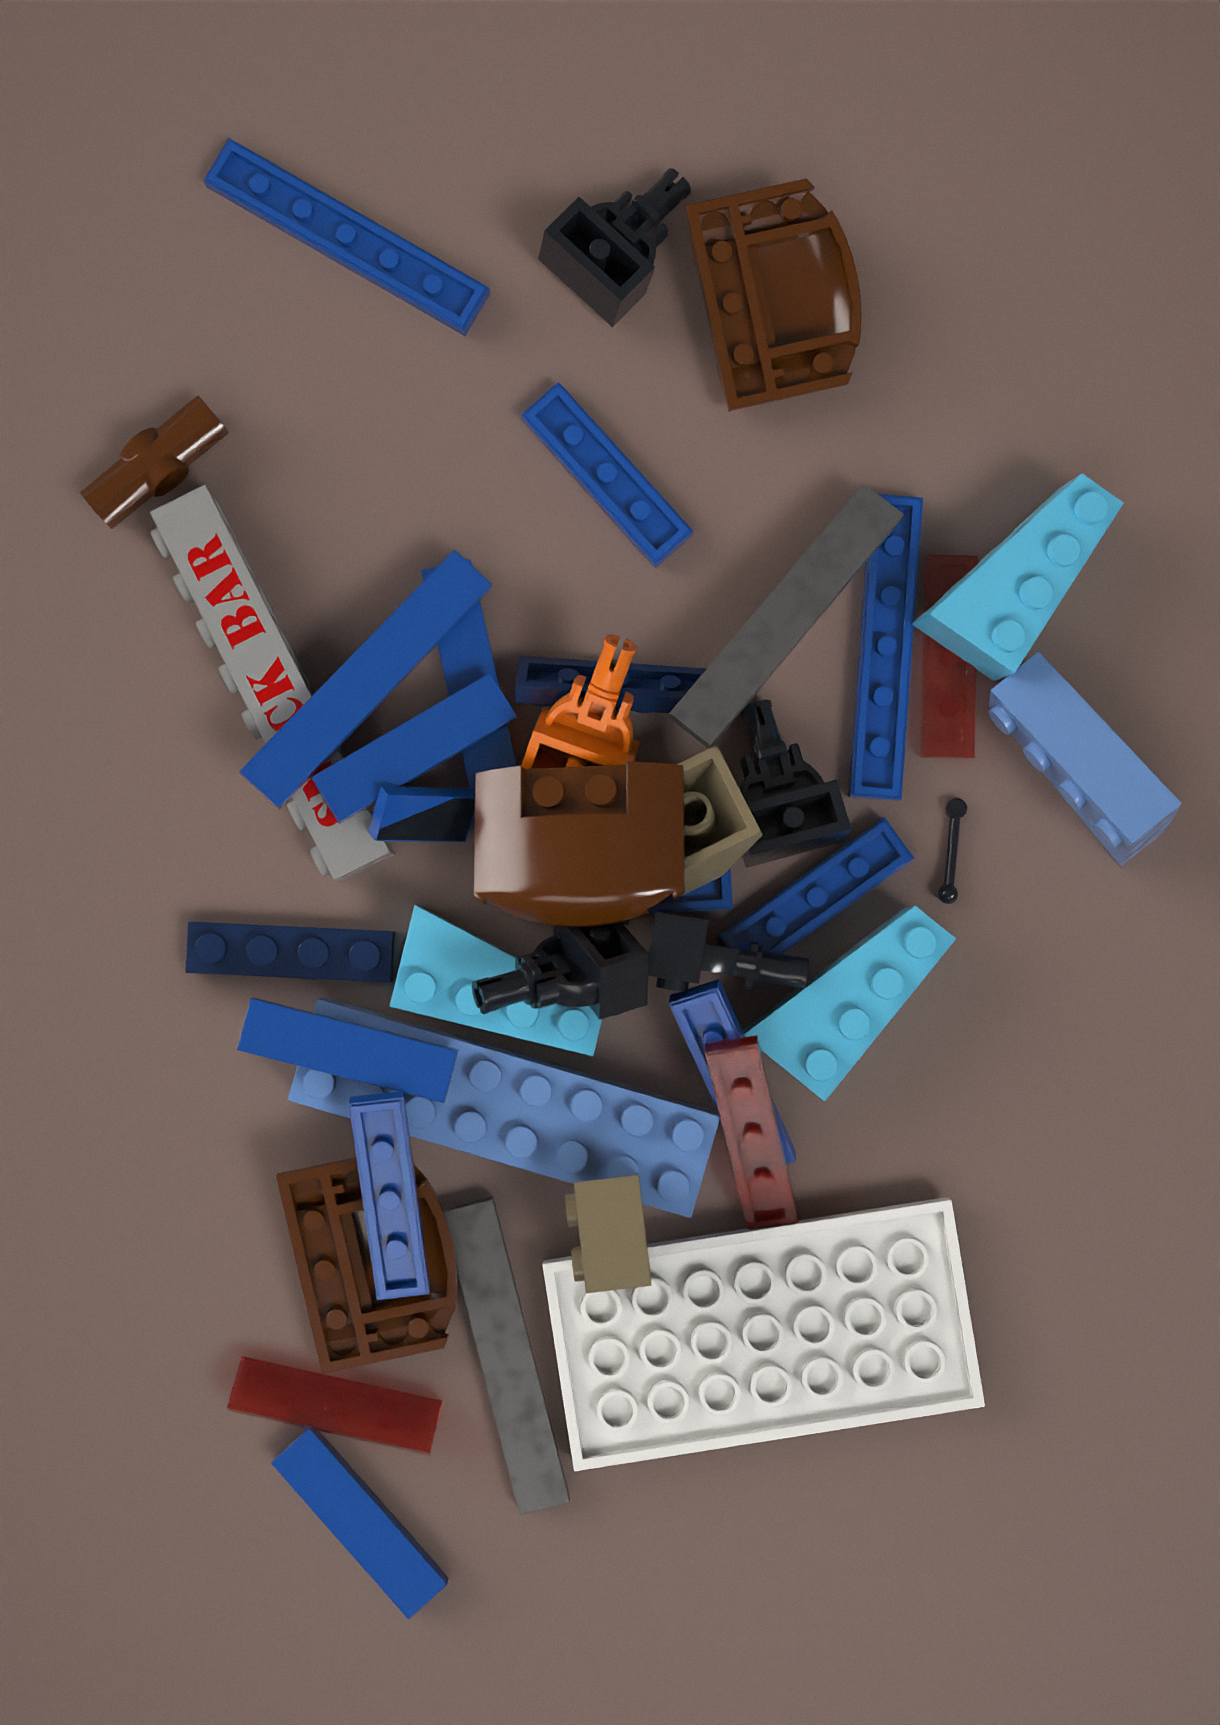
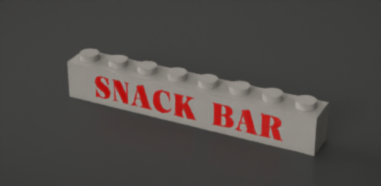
(256, 662)

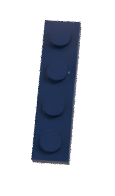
(654, 687)
(290, 952)

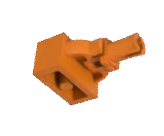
(588, 728)

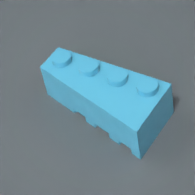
(1017, 586)
(438, 977)
(849, 1002)

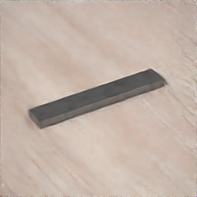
(786, 616)
(507, 1357)

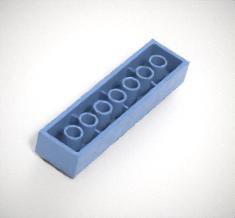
(538, 1115)

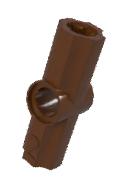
(154, 462)

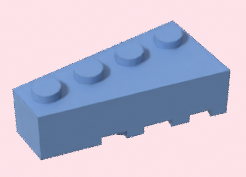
(1083, 758)

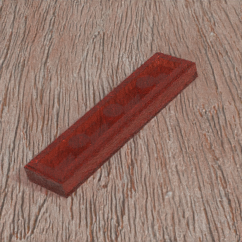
(946, 678)
(751, 1132)
(335, 1405)

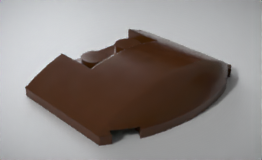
(776, 292)
(579, 841)
(337, 1274)

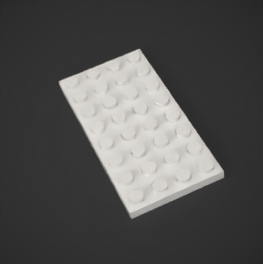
(768, 1336)

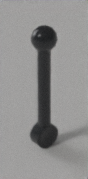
(955, 810)

